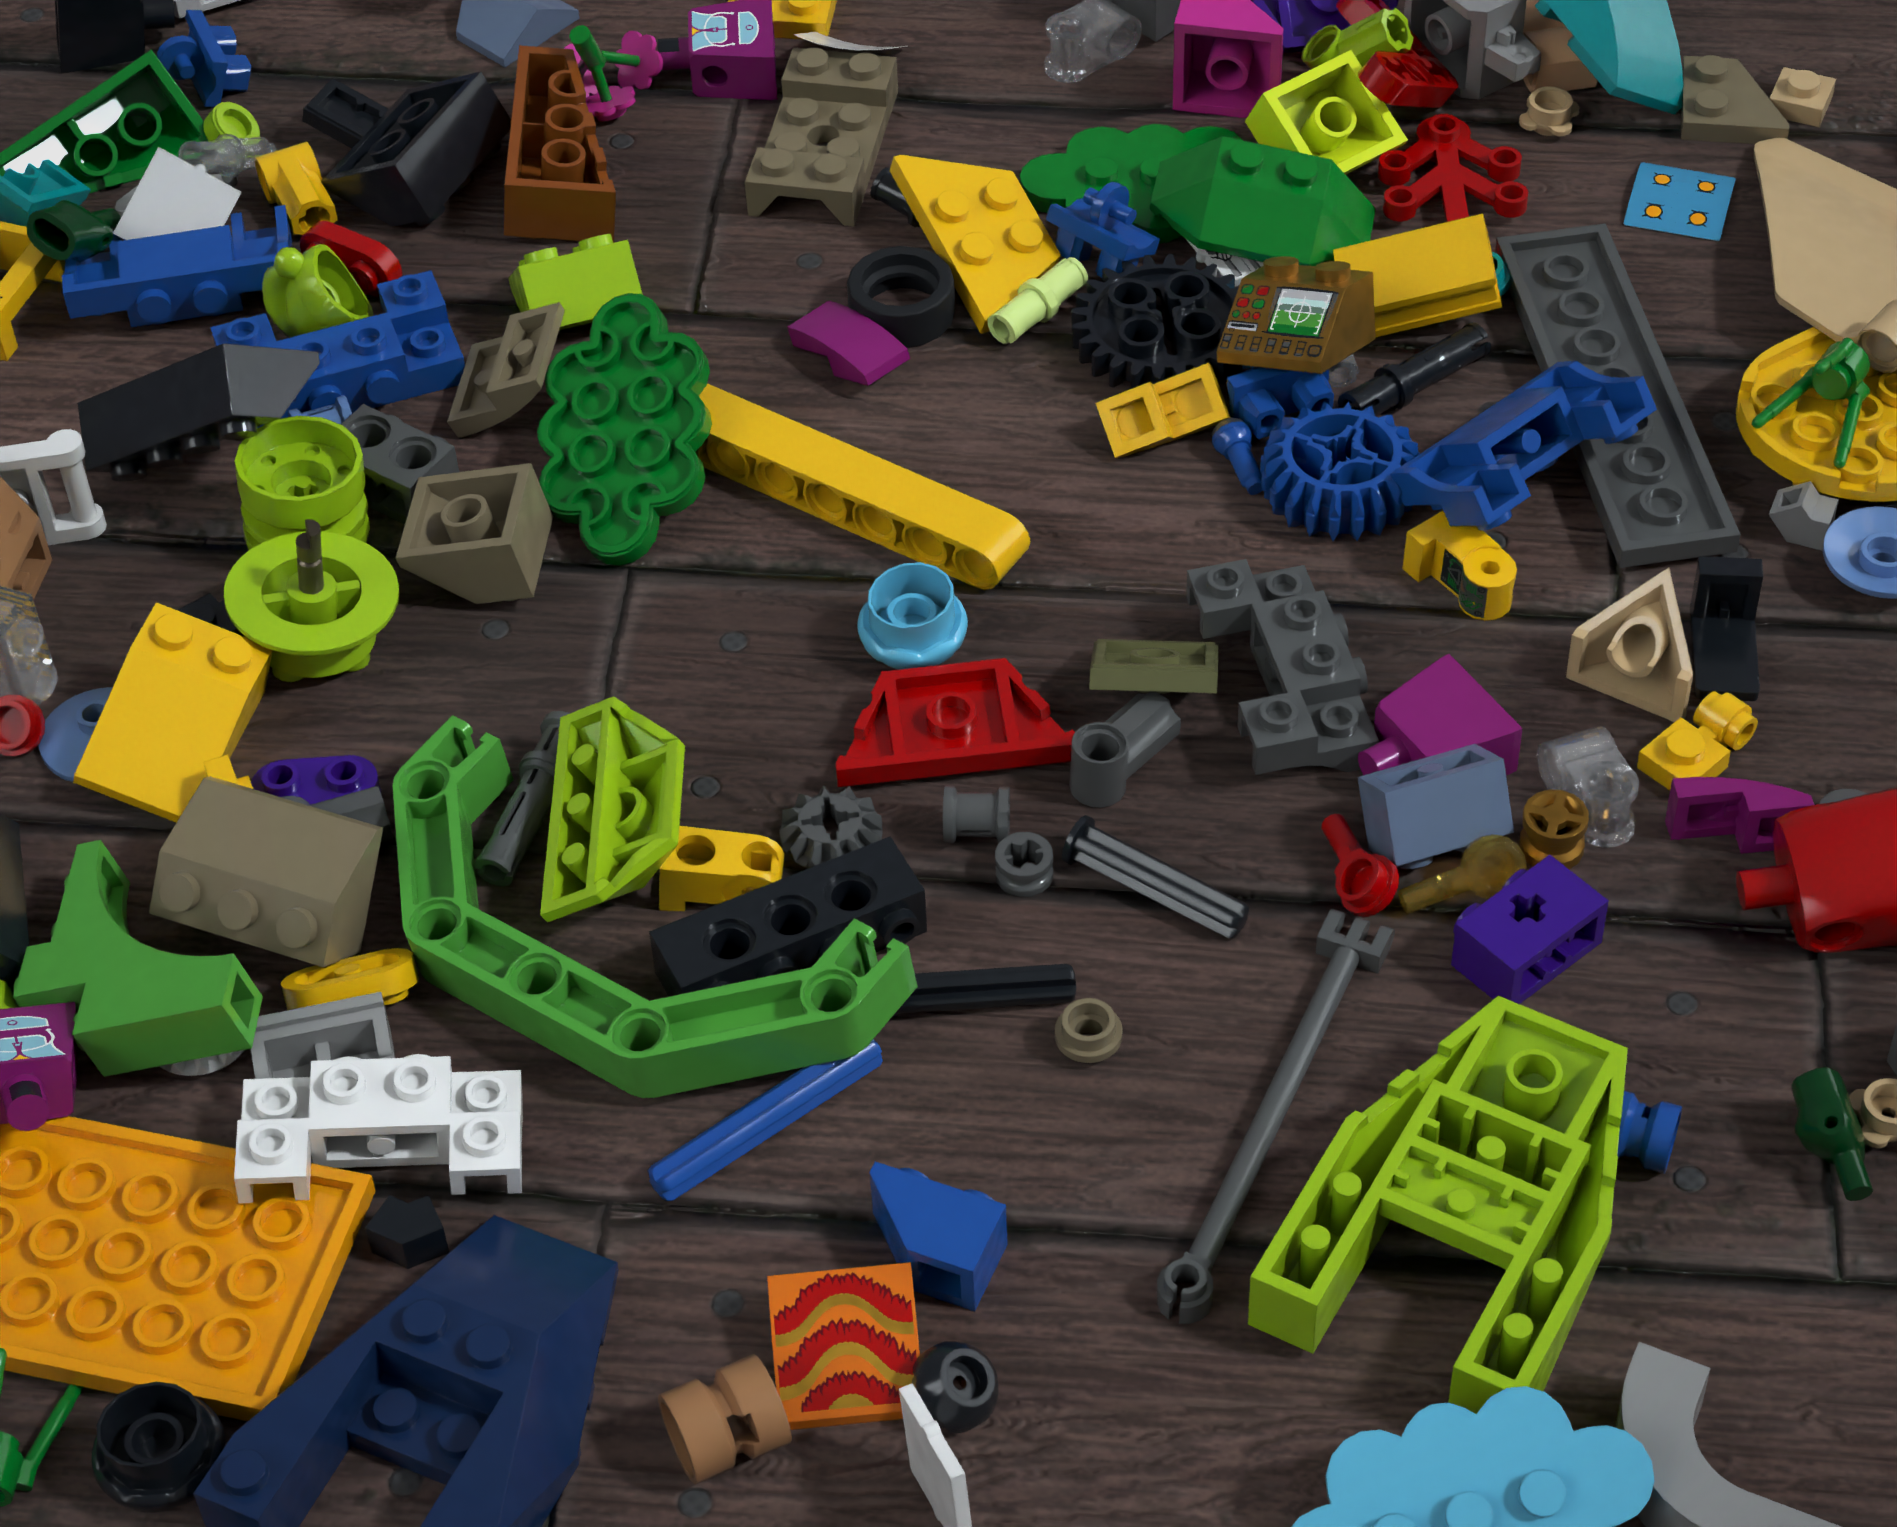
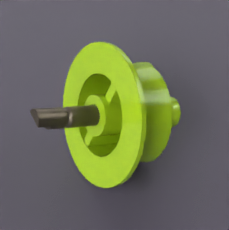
(312, 601)

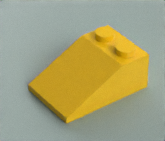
(172, 707)

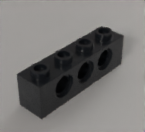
(791, 921)

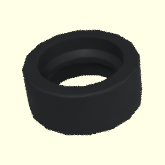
(908, 269)

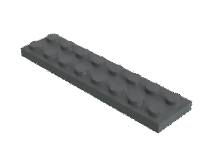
(1657, 484)

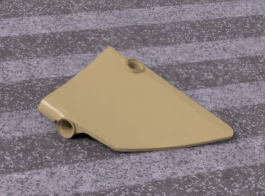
(1832, 246)

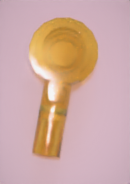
(1483, 870)

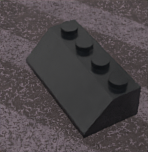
(190, 407)

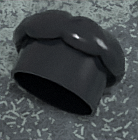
(155, 1446)

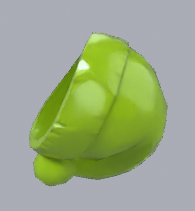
(311, 291)

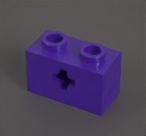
(1528, 931)

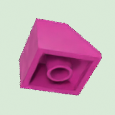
(1224, 56)

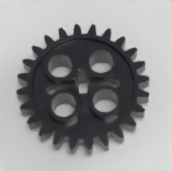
(1124, 332)

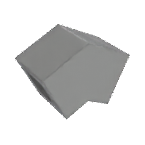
(1803, 514)

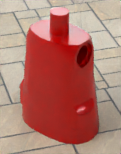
(1833, 873)

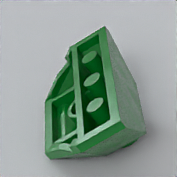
(1261, 202)

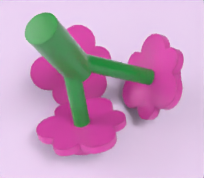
(636, 64)

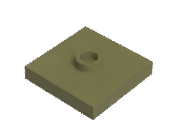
(1154, 666)

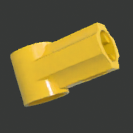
(294, 180)

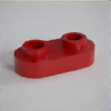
(364, 257)

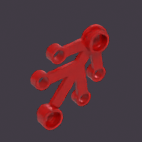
(1445, 141)

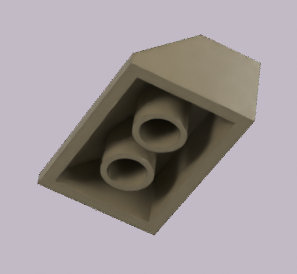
(268, 873)

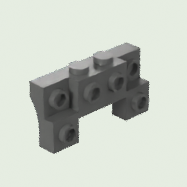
(1304, 660)

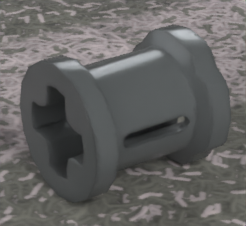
(975, 814)

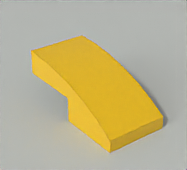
(1162, 411)

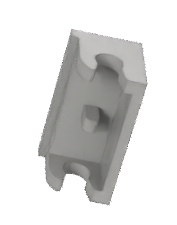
(325, 1031)

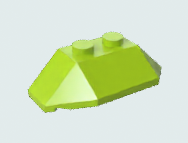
(610, 807)

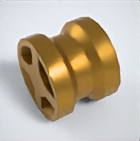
(1553, 814)

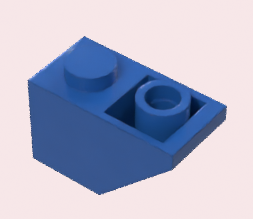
(943, 1231)

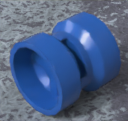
(1648, 1132)

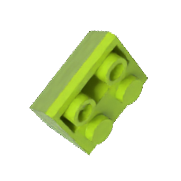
(576, 280)

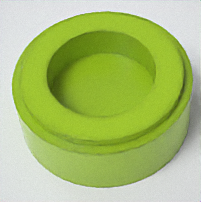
(230, 119)

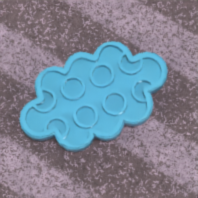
(1487, 1469)

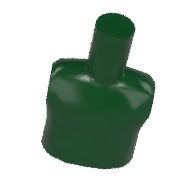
(71, 231)
(1831, 1128)

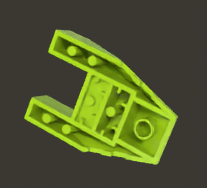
(1488, 1149)

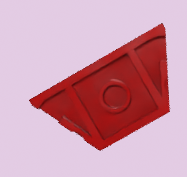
(951, 724)

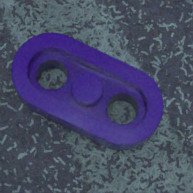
(316, 777)

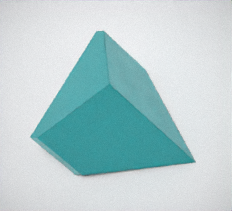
(36, 190)

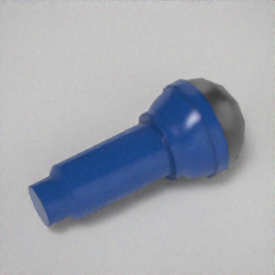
(1233, 440)

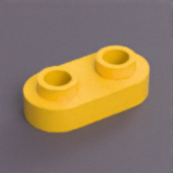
(379, 971)

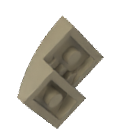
(505, 371)

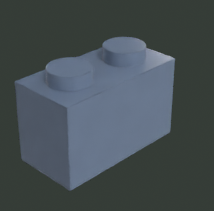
(1435, 805)

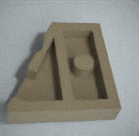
(1726, 103)

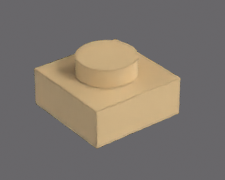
(1803, 96)

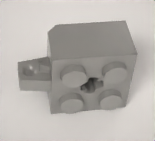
(1476, 41)

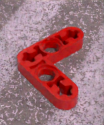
(1401, 78)

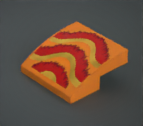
(843, 1343)

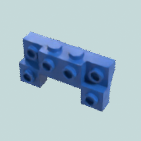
(175, 272)
(373, 358)
(1484, 464)

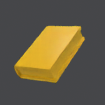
(1428, 274)

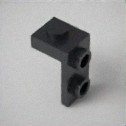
(1724, 626)

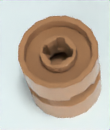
(725, 1419)

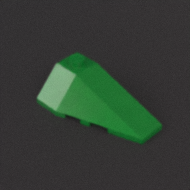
(113, 128)

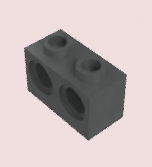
(396, 458)

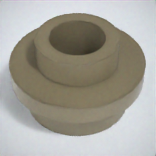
(1092, 1017)

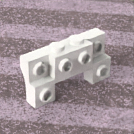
(377, 1117)

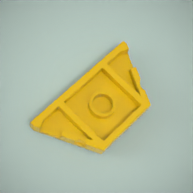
(979, 227)

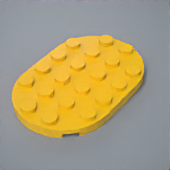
(1805, 434)

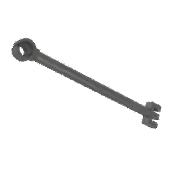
(1196, 1266)

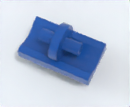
(207, 59)
(1102, 221)
(1268, 394)

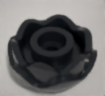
(949, 1406)

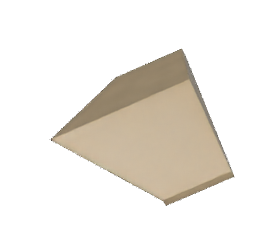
(1637, 651)

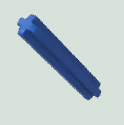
(758, 1122)

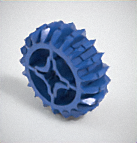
(1336, 469)

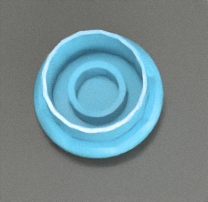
(912, 617)

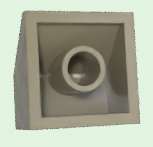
(478, 533)

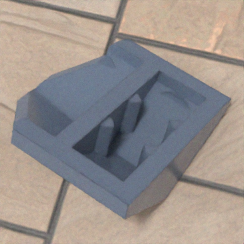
(500, 26)

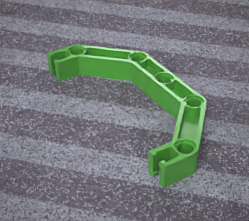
(582, 1015)

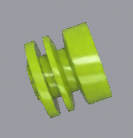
(299, 473)

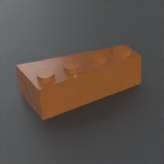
(554, 161)

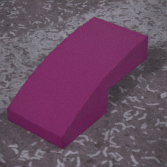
(852, 342)
(1728, 807)

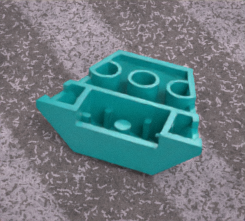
(1625, 47)

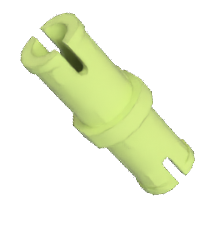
(1037, 300)

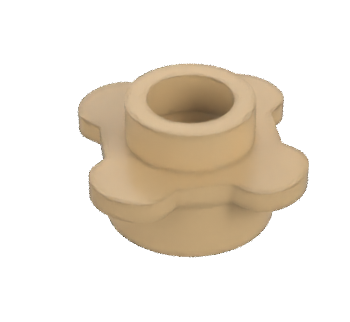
(1549, 112)
(1870, 1104)

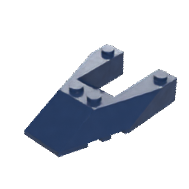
(458, 1378)

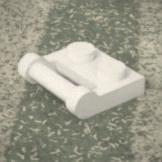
(22, 470)

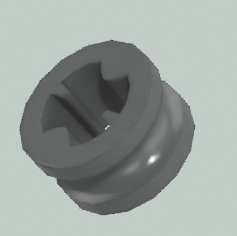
(1017, 850)

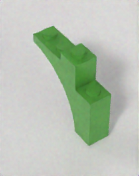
(130, 999)

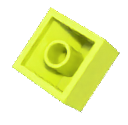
(1327, 116)

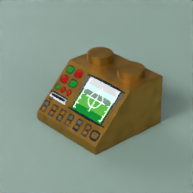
(1299, 316)

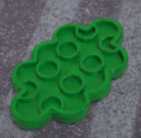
(1110, 155)
(624, 429)

